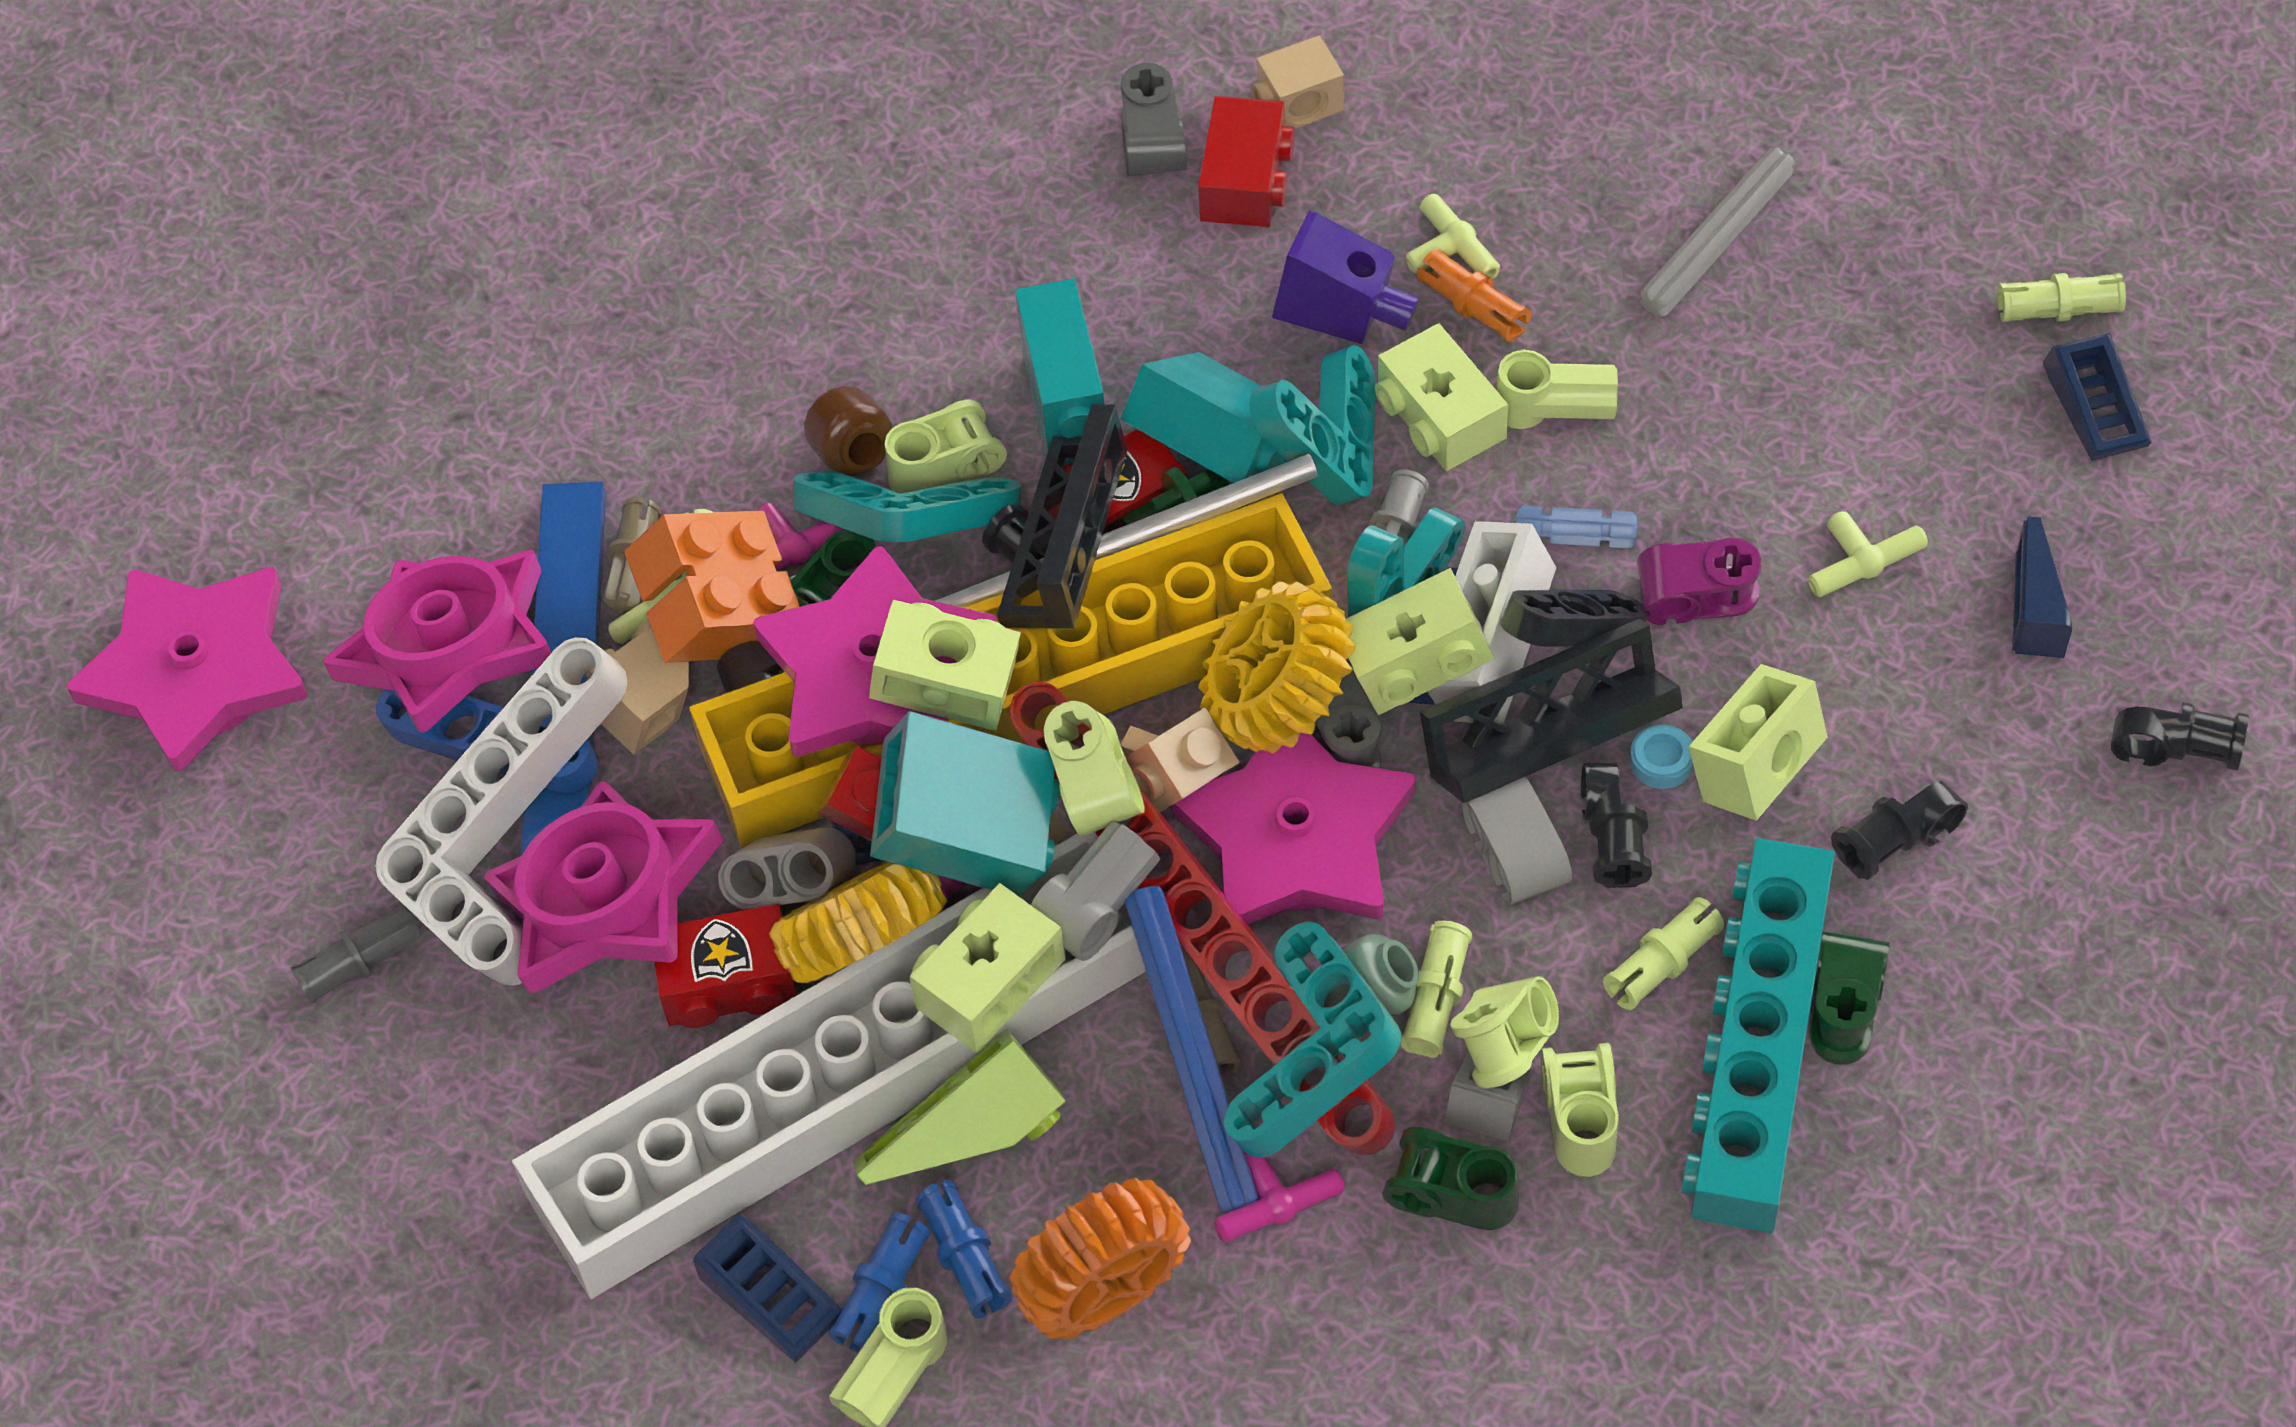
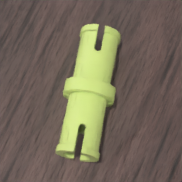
(2061, 297)
(1663, 953)
(1437, 989)

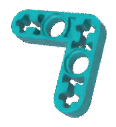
(1334, 435)
(904, 516)
(1384, 566)
(1338, 1032)

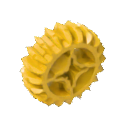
(1277, 667)
(855, 920)

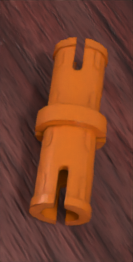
(1473, 295)

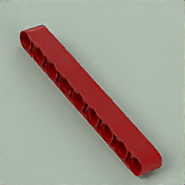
(1219, 940)

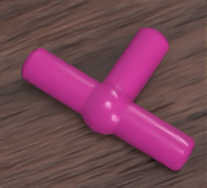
(793, 545)
(1276, 1202)

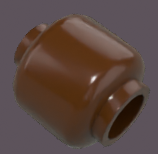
(847, 430)

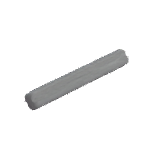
(1716, 232)

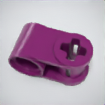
(1694, 581)

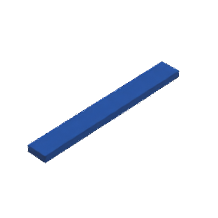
(567, 604)

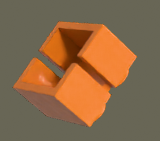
(726, 585)

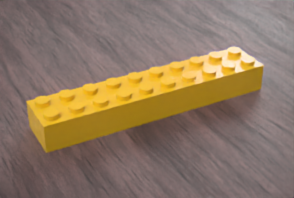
(1135, 637)

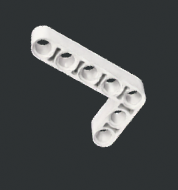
(494, 806)

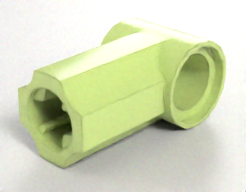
(1549, 390)
(890, 1364)

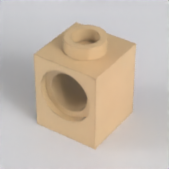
(1303, 79)

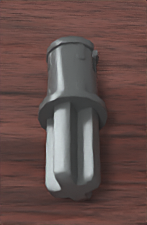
(356, 953)

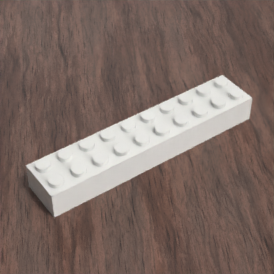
(777, 1099)

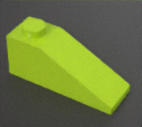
(974, 1112)

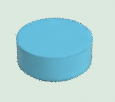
(1661, 756)

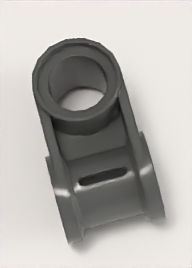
(1151, 122)
(1352, 726)

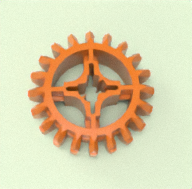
(1099, 1258)

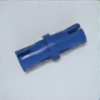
(963, 1248)
(879, 1280)

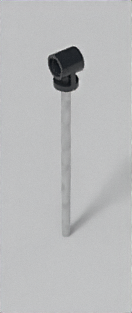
(752, 663)

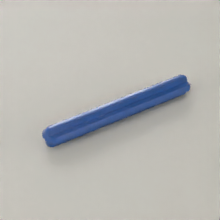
(1190, 1047)

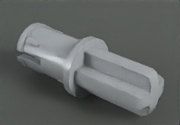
(1401, 504)

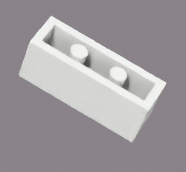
(1494, 565)

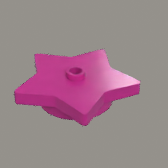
(444, 632)
(832, 653)
(192, 660)
(1298, 830)
(601, 886)

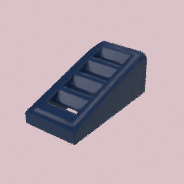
(2097, 352)
(2040, 609)
(727, 1248)

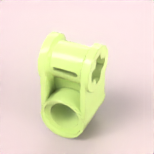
(942, 449)
(1095, 778)
(1507, 1028)
(1581, 1097)

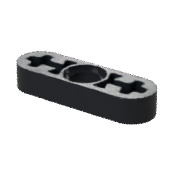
(1567, 616)

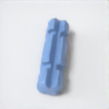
(1581, 526)

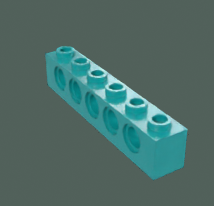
(1748, 1188)

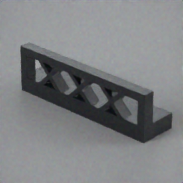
(1077, 530)
(1550, 731)

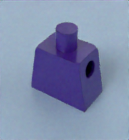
(1339, 283)

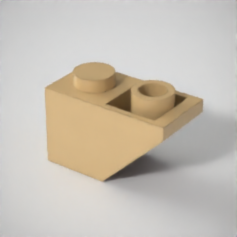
(652, 693)

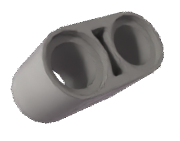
(1517, 841)
(787, 868)

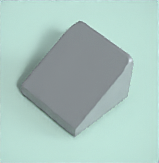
(1488, 1109)

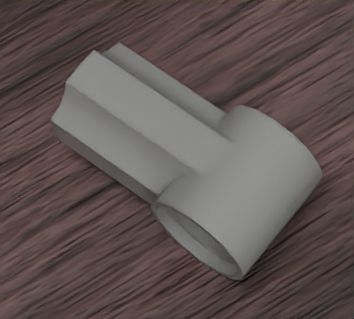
(1095, 889)

